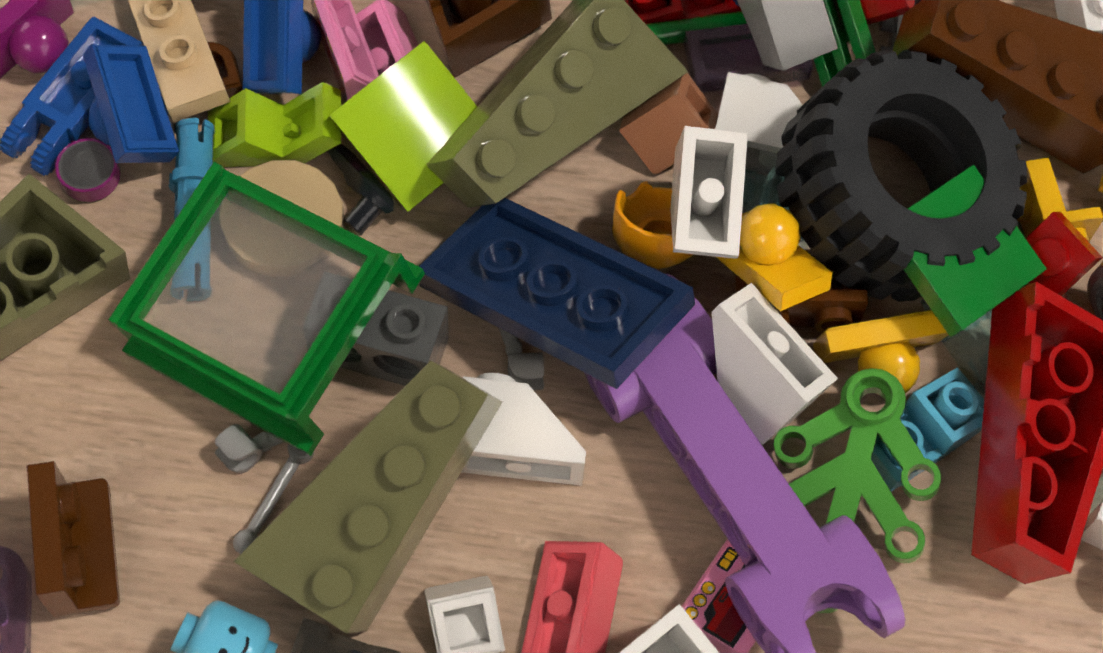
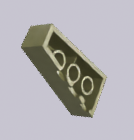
(49, 264)

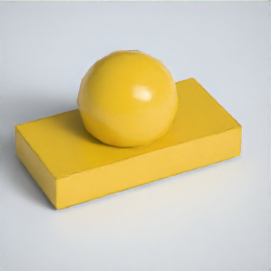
(774, 260)
(883, 344)

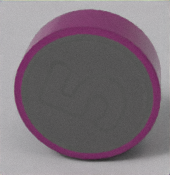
(87, 170)

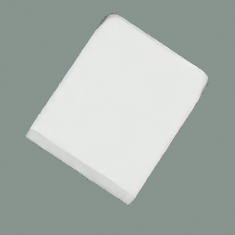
(465, 617)

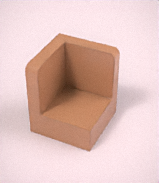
(659, 121)

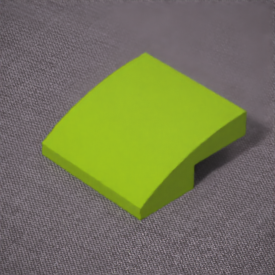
(405, 121)

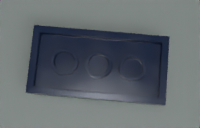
(557, 290)

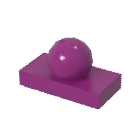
(32, 34)

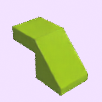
(262, 130)

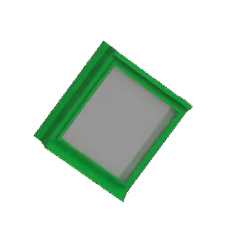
(256, 303)

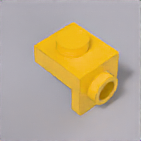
(1045, 197)

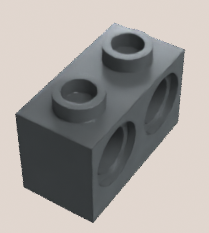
(400, 339)

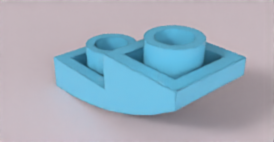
(938, 420)

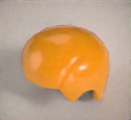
(644, 226)

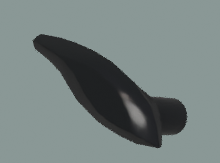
(374, 196)

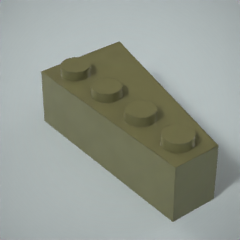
(559, 95)
(370, 507)

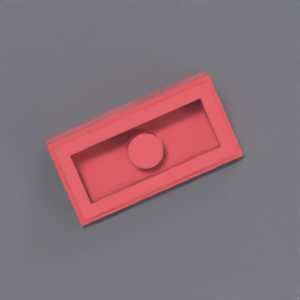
(573, 598)

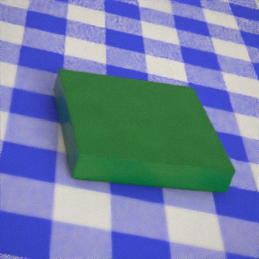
(970, 290)

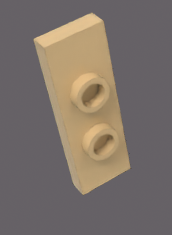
(179, 56)

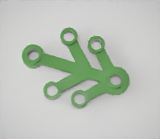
(853, 471)

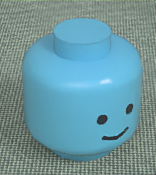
(223, 630)

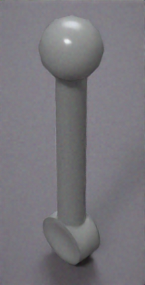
(247, 536)

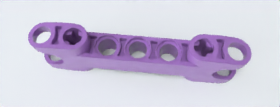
(787, 558)

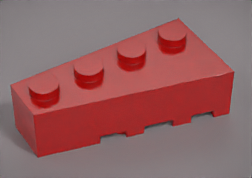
(1039, 435)

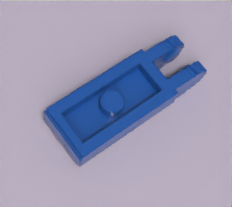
(60, 99)

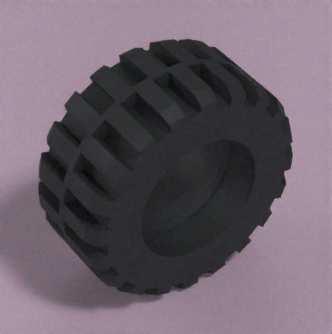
(936, 121)

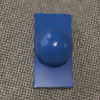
(275, 45)
(128, 105)

